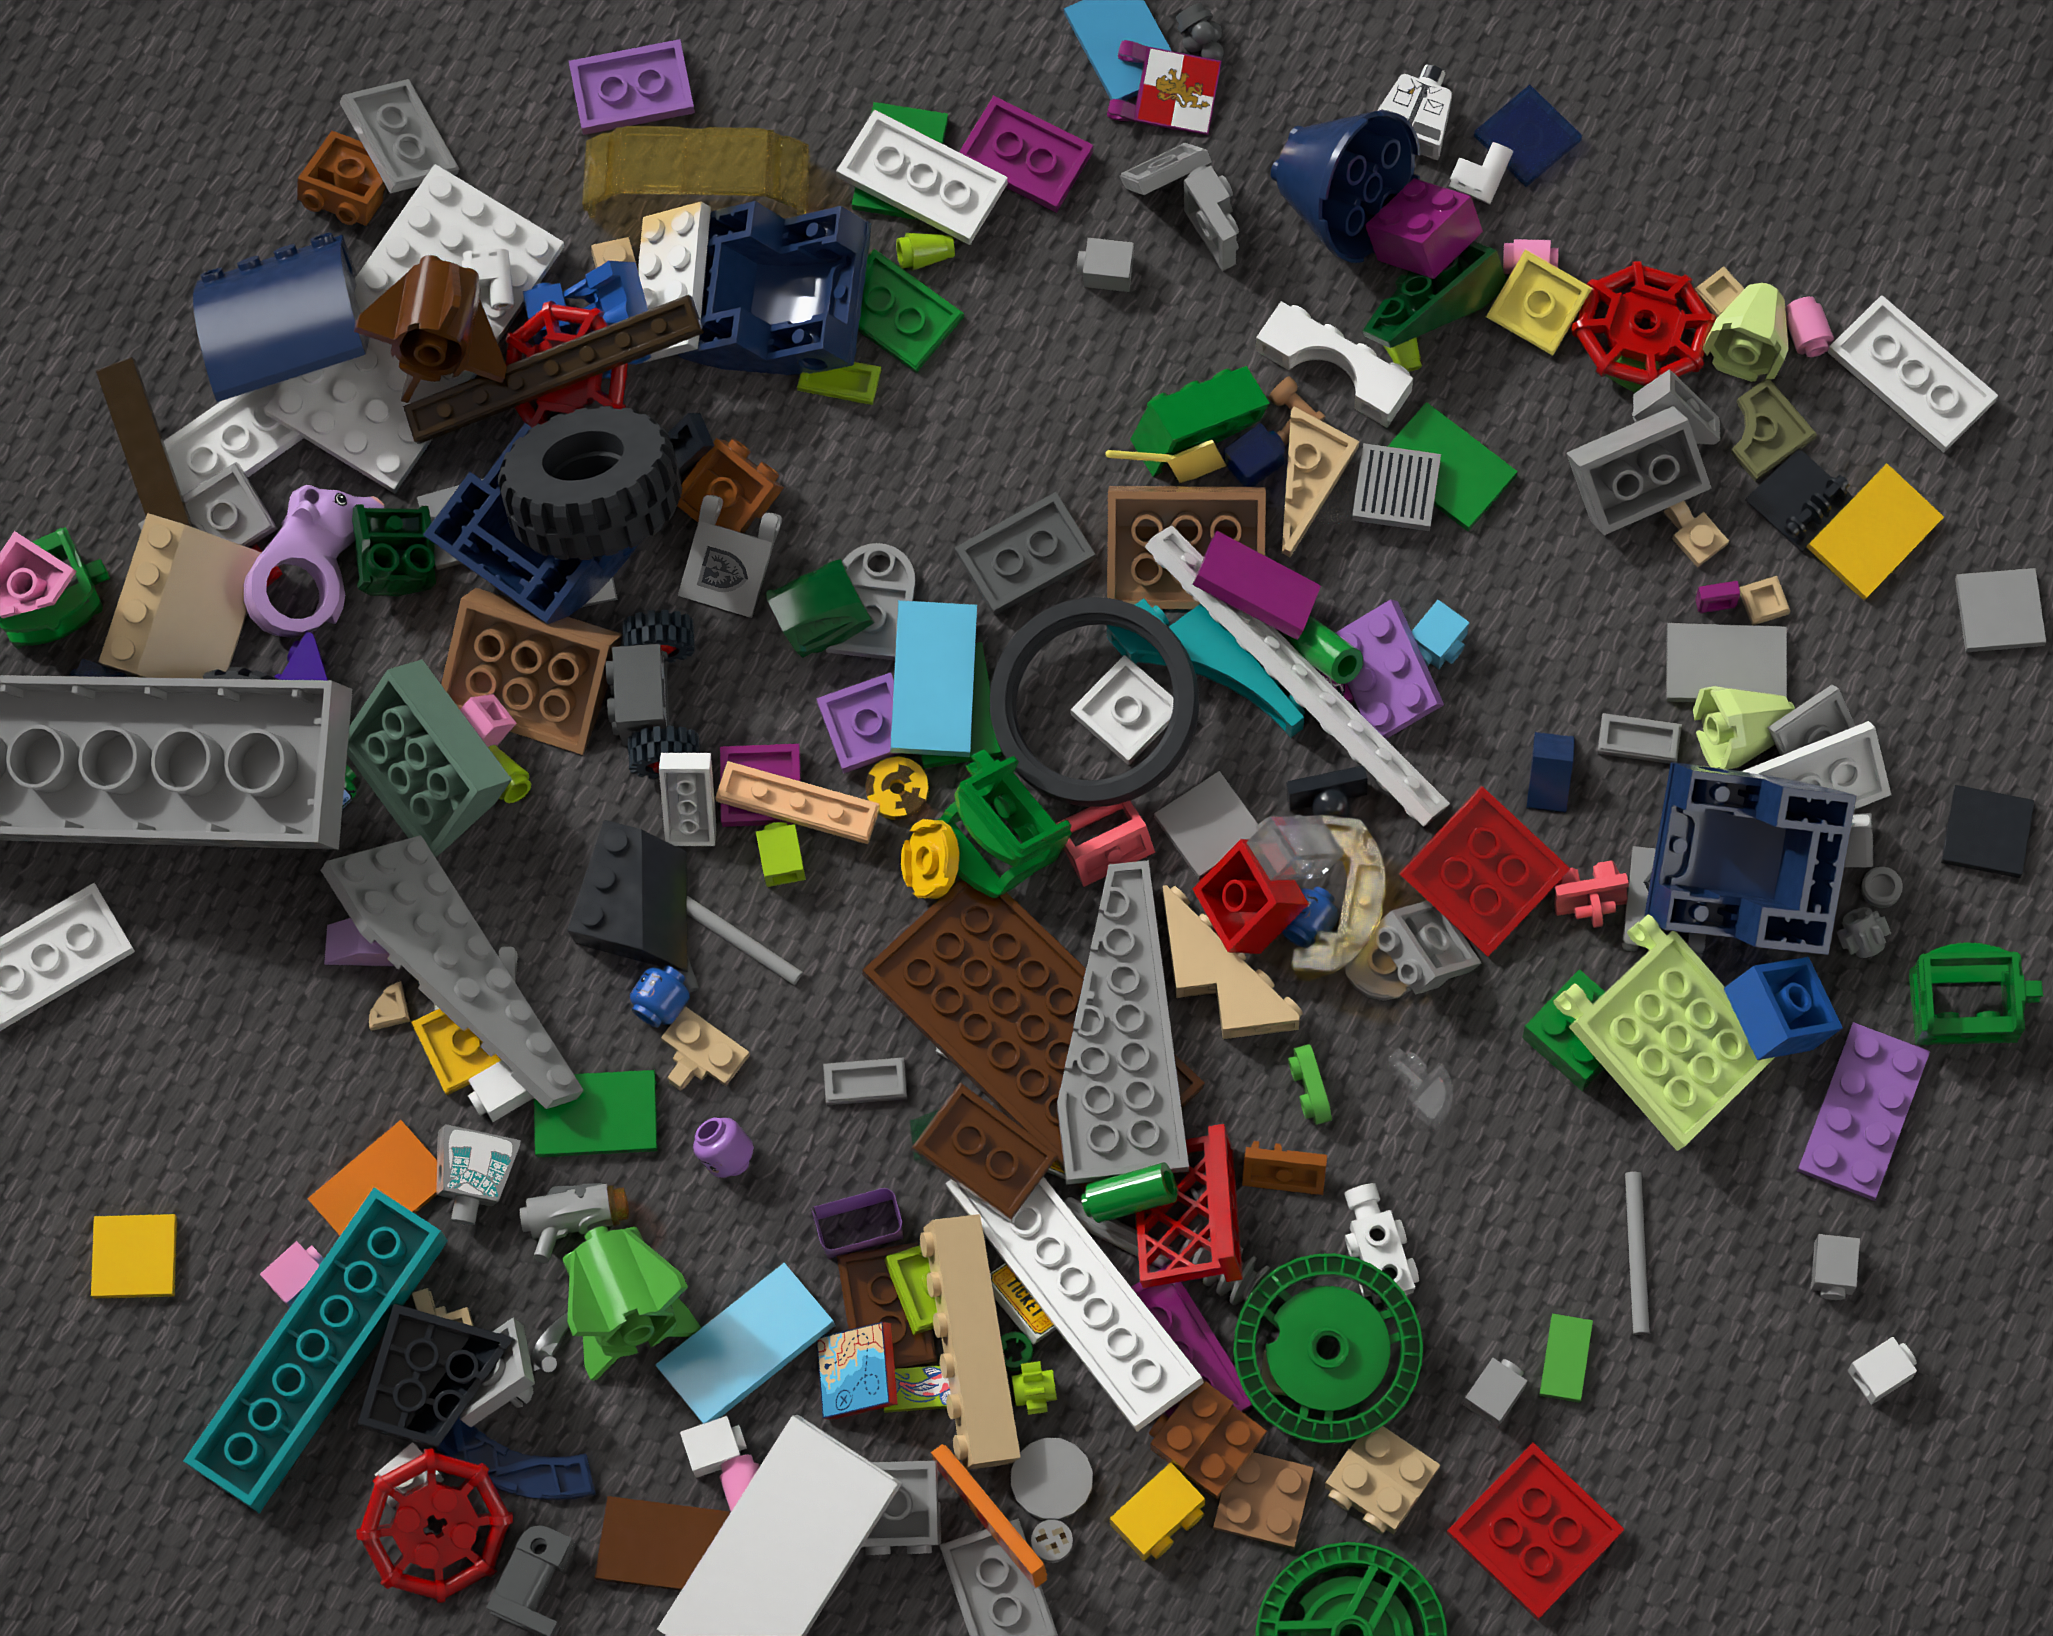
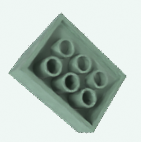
(424, 757)

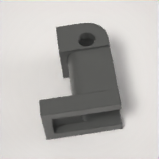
(528, 1578)

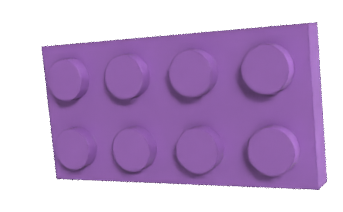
(1863, 1111)

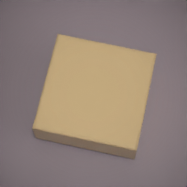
(1719, 291)
(1764, 600)

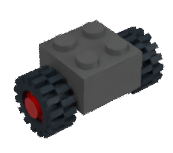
(641, 688)

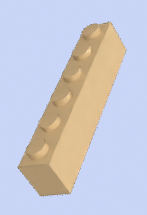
(970, 1342)

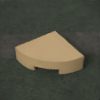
(389, 1008)

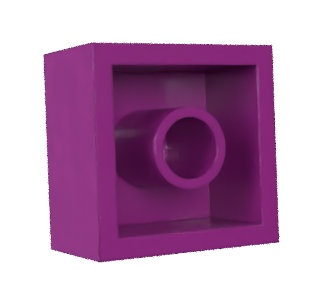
(1424, 228)

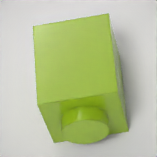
(780, 854)

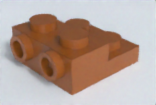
(341, 181)
(730, 475)
(1206, 1438)

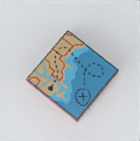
(857, 1371)

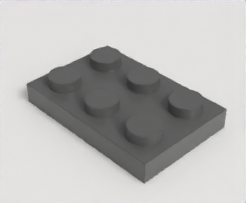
(1025, 553)

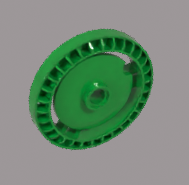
(1361, 1340)
(1351, 1600)

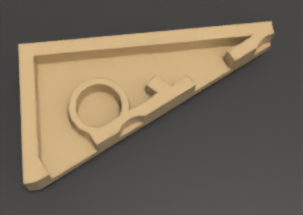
(1314, 466)

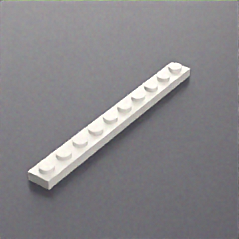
(1305, 684)

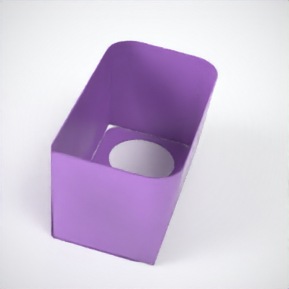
(853, 1203)

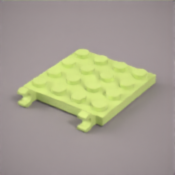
(1667, 1035)

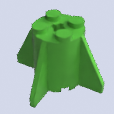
(622, 1297)

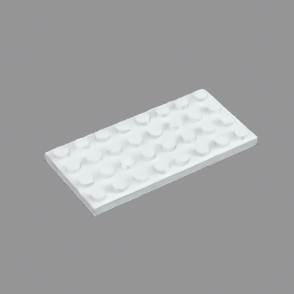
(357, 404)

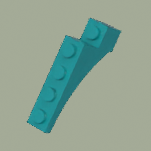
(1218, 658)

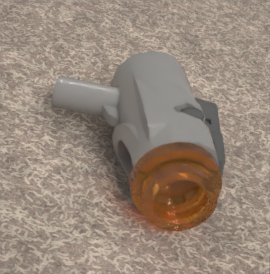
(572, 1210)

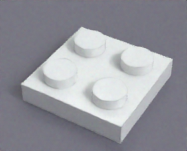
(1125, 710)

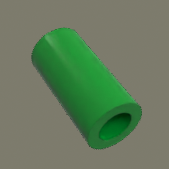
(1328, 652)
(1130, 1193)

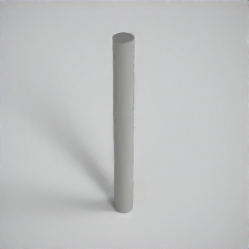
(743, 942)
(1637, 1253)

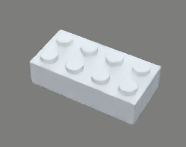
(687, 799)

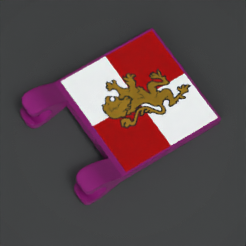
(1173, 89)

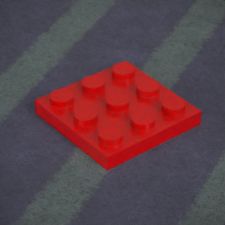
(1484, 871)
(1535, 1531)

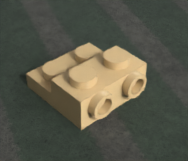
(1381, 1479)

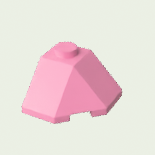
(30, 577)

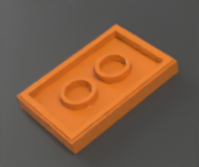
(392, 1164)

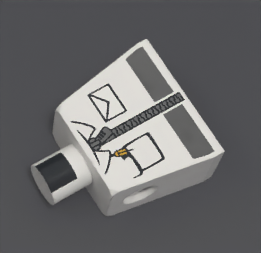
(1424, 105)

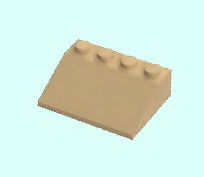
(179, 603)

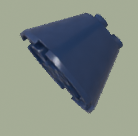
(1345, 174)

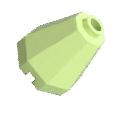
(1750, 334)
(1736, 724)

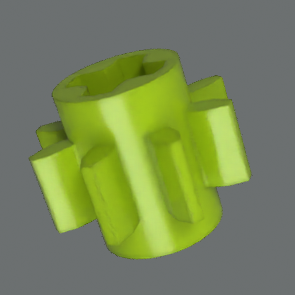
(1034, 1387)

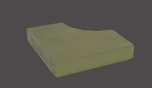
(1771, 430)

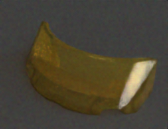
(1360, 908)

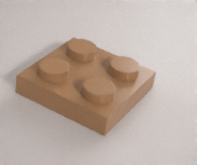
(1265, 1500)

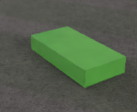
(1566, 1358)

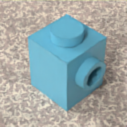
(1440, 635)

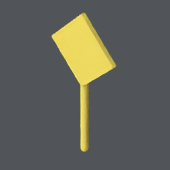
(1186, 464)

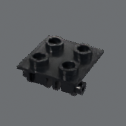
(1800, 499)

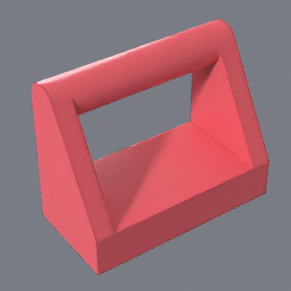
(1120, 845)

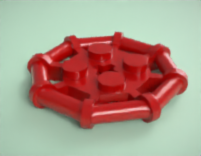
(1643, 345)
(576, 395)
(427, 1548)

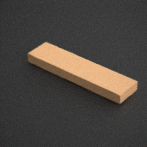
(797, 802)

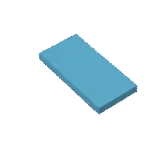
(933, 678)
(745, 1345)

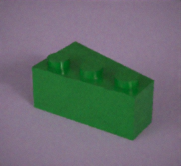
(1199, 414)

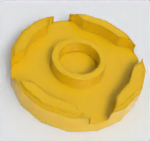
(930, 859)

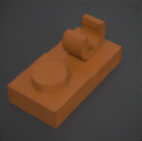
(1284, 1170)

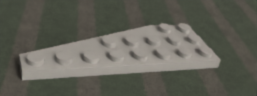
(417, 916)
(1120, 1071)

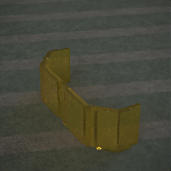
(696, 164)

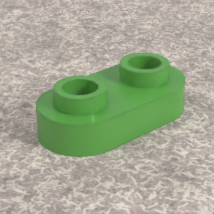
(1314, 1101)

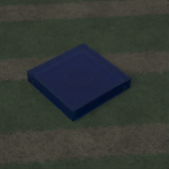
(1532, 131)

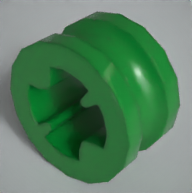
(1026, 1353)

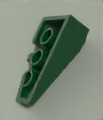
(1429, 303)

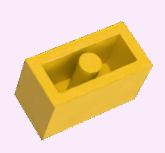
(1158, 1513)

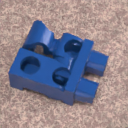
(615, 291)

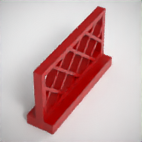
(1221, 1212)

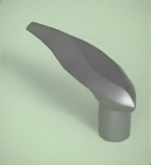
(548, 1344)

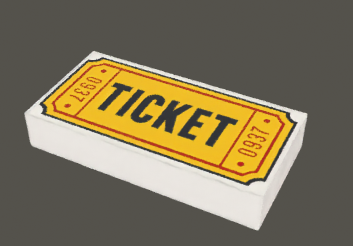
(1020, 1305)

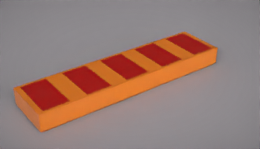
(990, 1515)

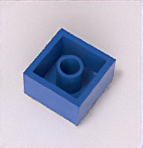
(1783, 1008)

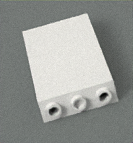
(784, 1540)

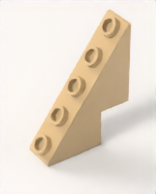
(1205, 967)

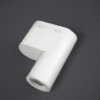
(1483, 180)
(495, 272)

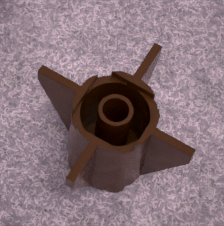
(435, 324)

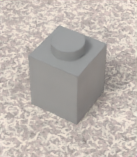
(1106, 264)
(1835, 1266)
(1496, 1391)

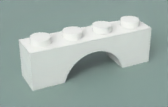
(1295, 338)

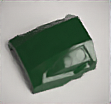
(393, 551)
(819, 609)

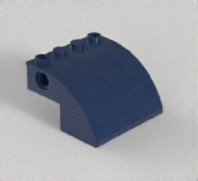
(782, 290)
(278, 316)
(478, 534)
(1750, 858)

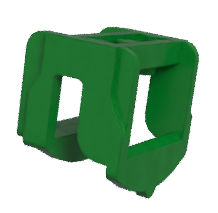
(69, 611)
(1039, 834)
(1970, 964)

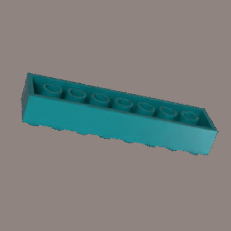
(316, 1350)

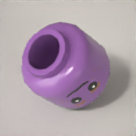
(723, 1147)

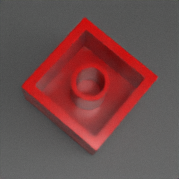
(1245, 903)

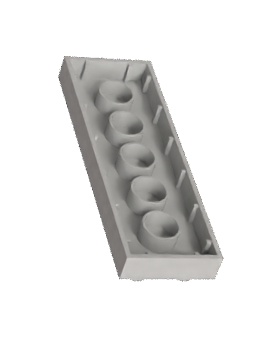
(173, 761)

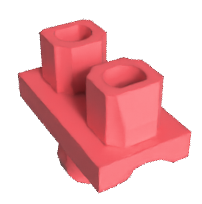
(1592, 896)

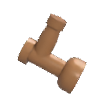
(1286, 394)

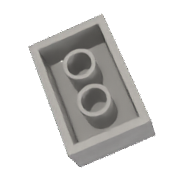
(1639, 470)

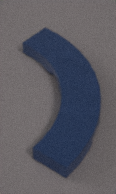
(520, 1473)

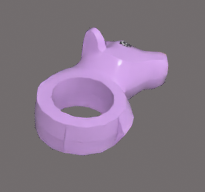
(311, 537)

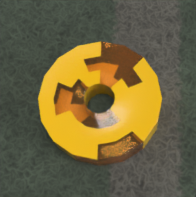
(901, 771)

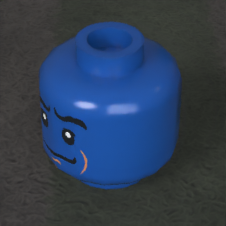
(1317, 916)
(659, 996)

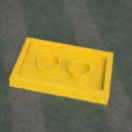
(1875, 532)

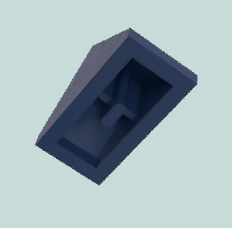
(1550, 772)

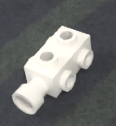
(1379, 1253)

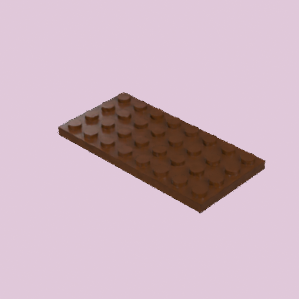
(994, 1002)

